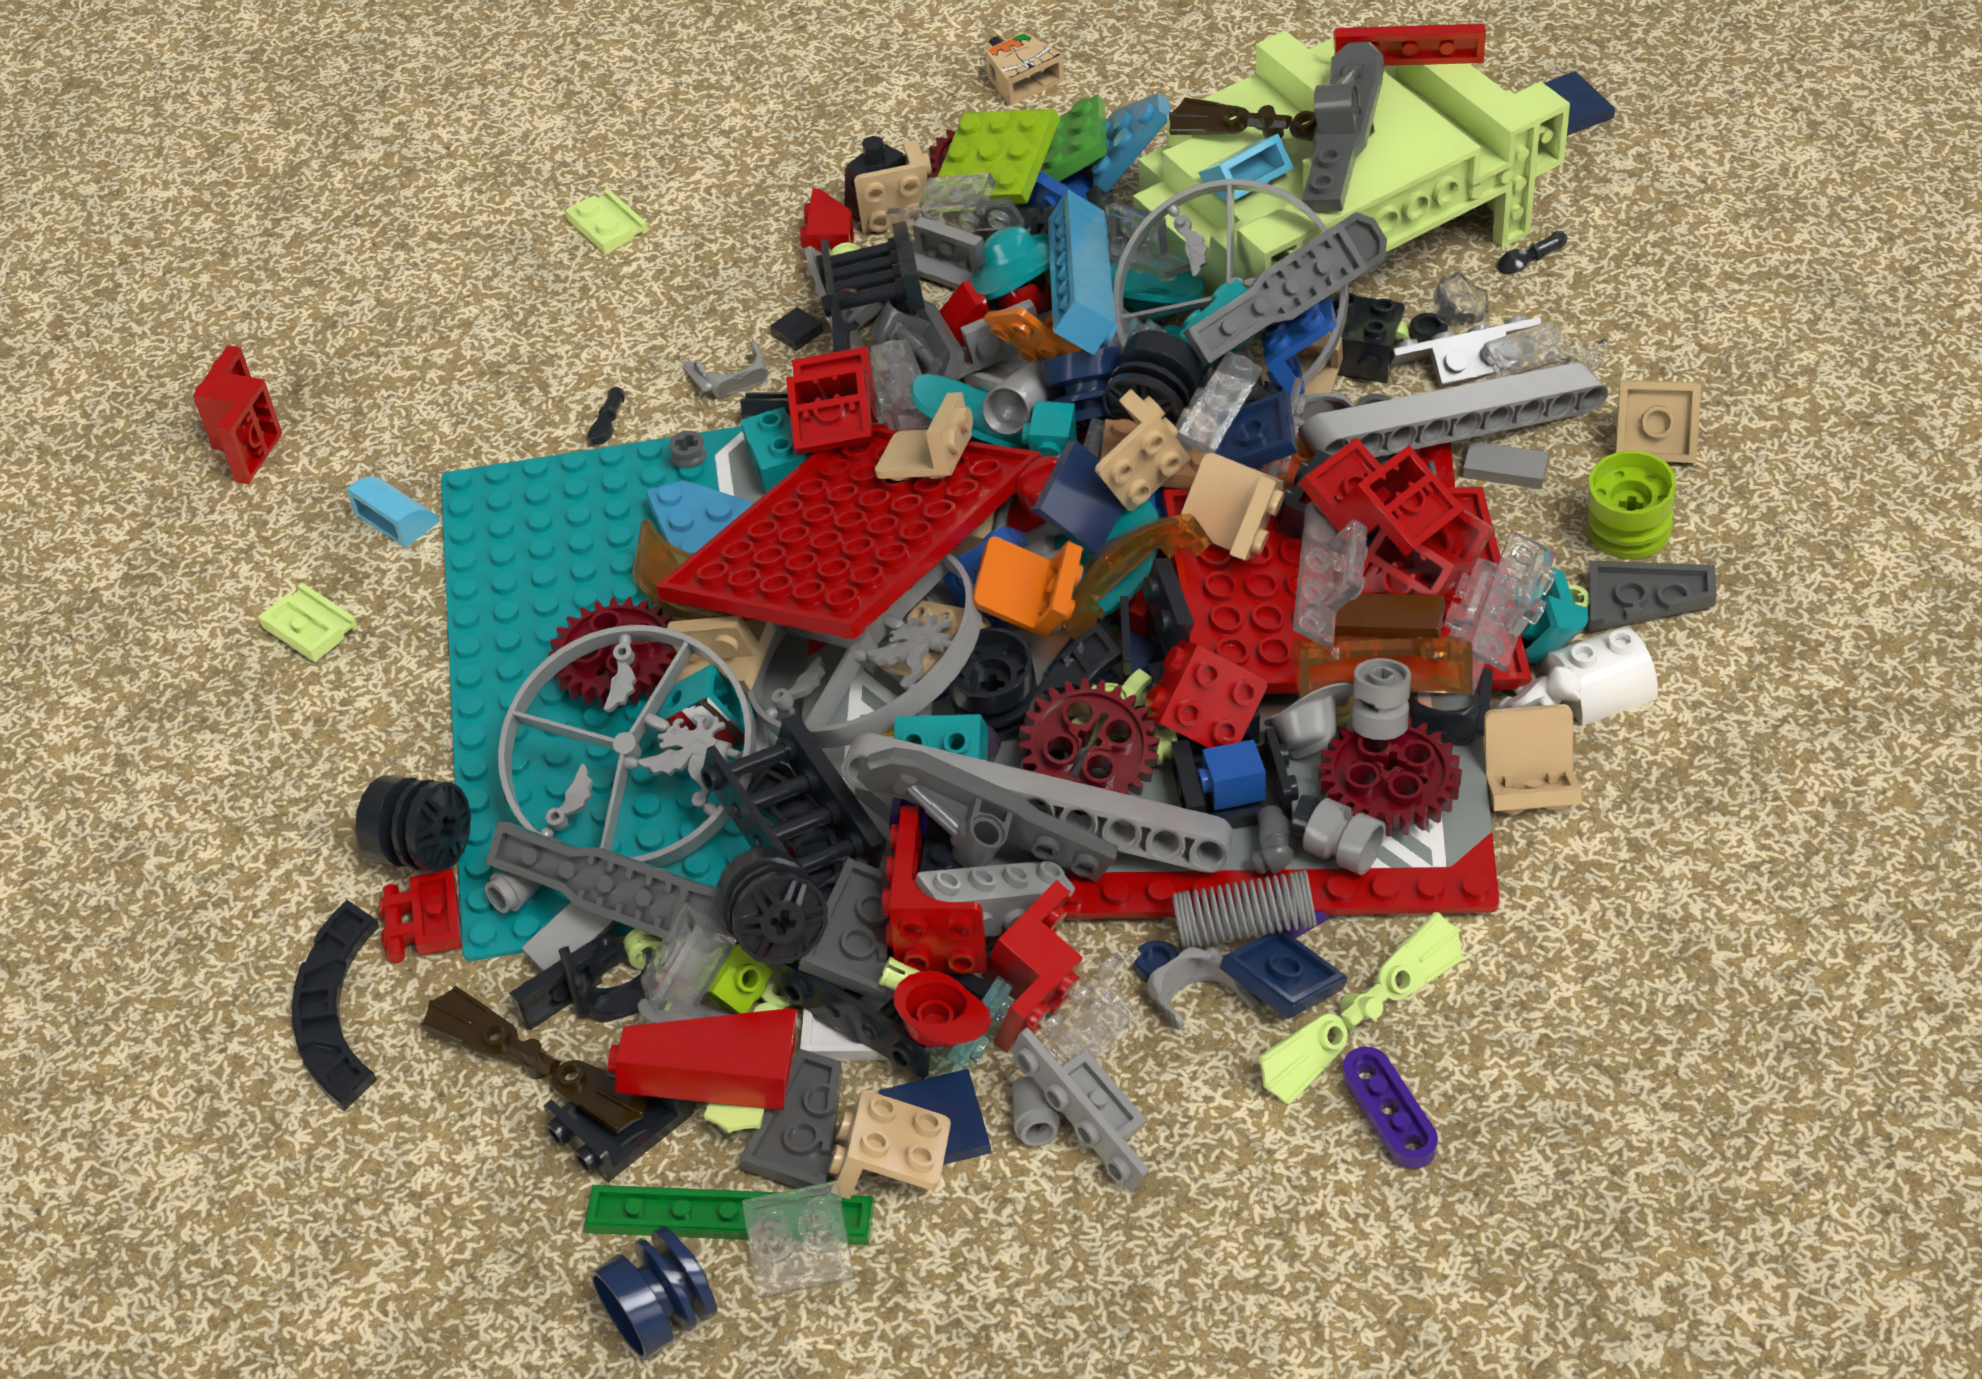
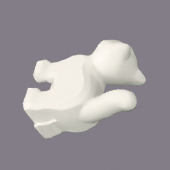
(1560, 685)

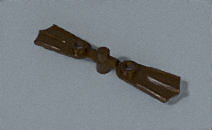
(1212, 118)
(471, 1024)

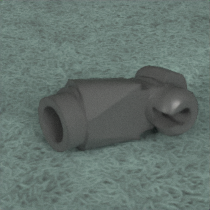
(1274, 838)

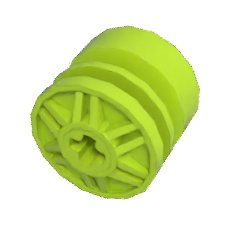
(1631, 504)

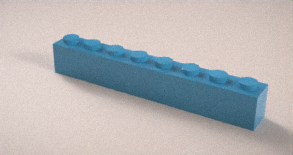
(1081, 274)

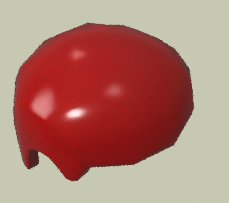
(1038, 293)

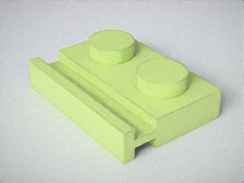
(606, 221)
(308, 622)

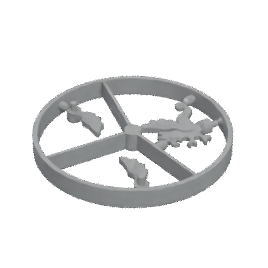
(1197, 250)
(906, 644)
(626, 744)

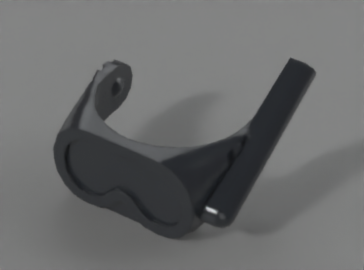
(1455, 725)
(602, 1003)

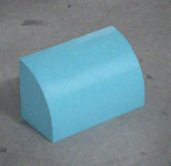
(1257, 162)
(390, 510)

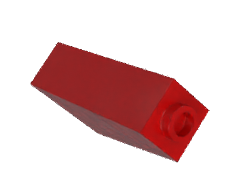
(709, 1059)

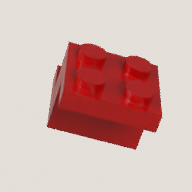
(832, 400)
(237, 414)
(1397, 497)
(1431, 567)
(1036, 964)

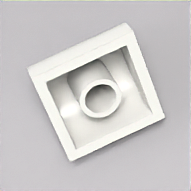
(1613, 673)

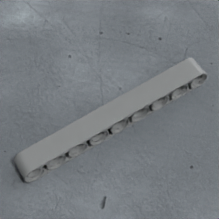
(1458, 411)
(1101, 805)

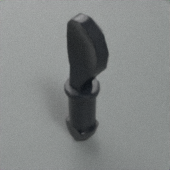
(1517, 260)
(602, 427)

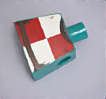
(709, 695)

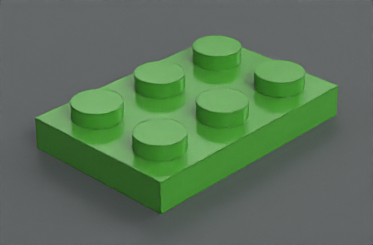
(1077, 139)

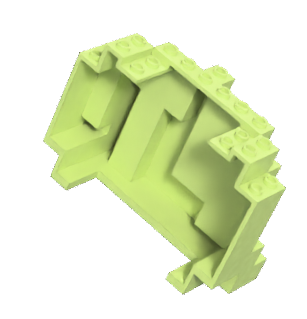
(1437, 150)

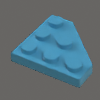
(1127, 136)
(693, 513)

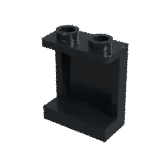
(1279, 786)
(608, 1152)

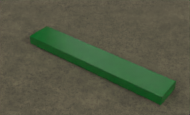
(695, 1212)

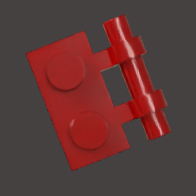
(434, 911)

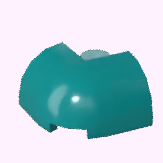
(1557, 624)

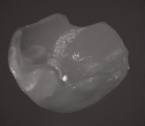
(1460, 302)

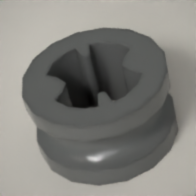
(687, 449)

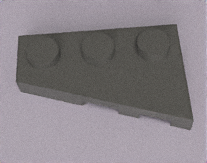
(1646, 591)
(855, 938)
(799, 1141)

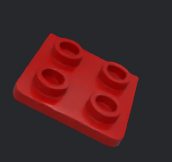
(1204, 696)

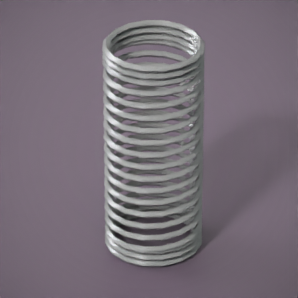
(1013, 400)
(1298, 896)

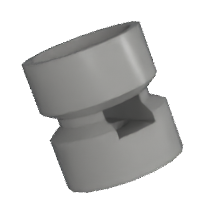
(1381, 698)
(1338, 833)

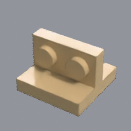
(1658, 418)
(735, 641)

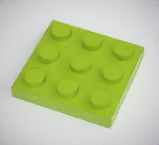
(1006, 146)

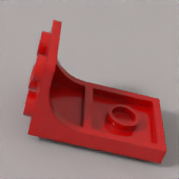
(923, 929)

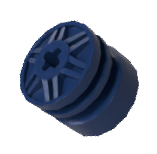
(1084, 380)
(661, 1287)

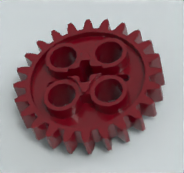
(593, 671)
(1052, 730)
(1392, 778)

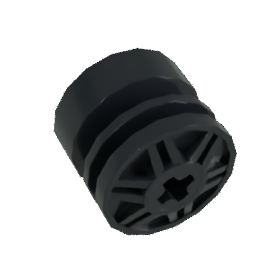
(1155, 367)
(996, 681)
(413, 823)
(758, 888)

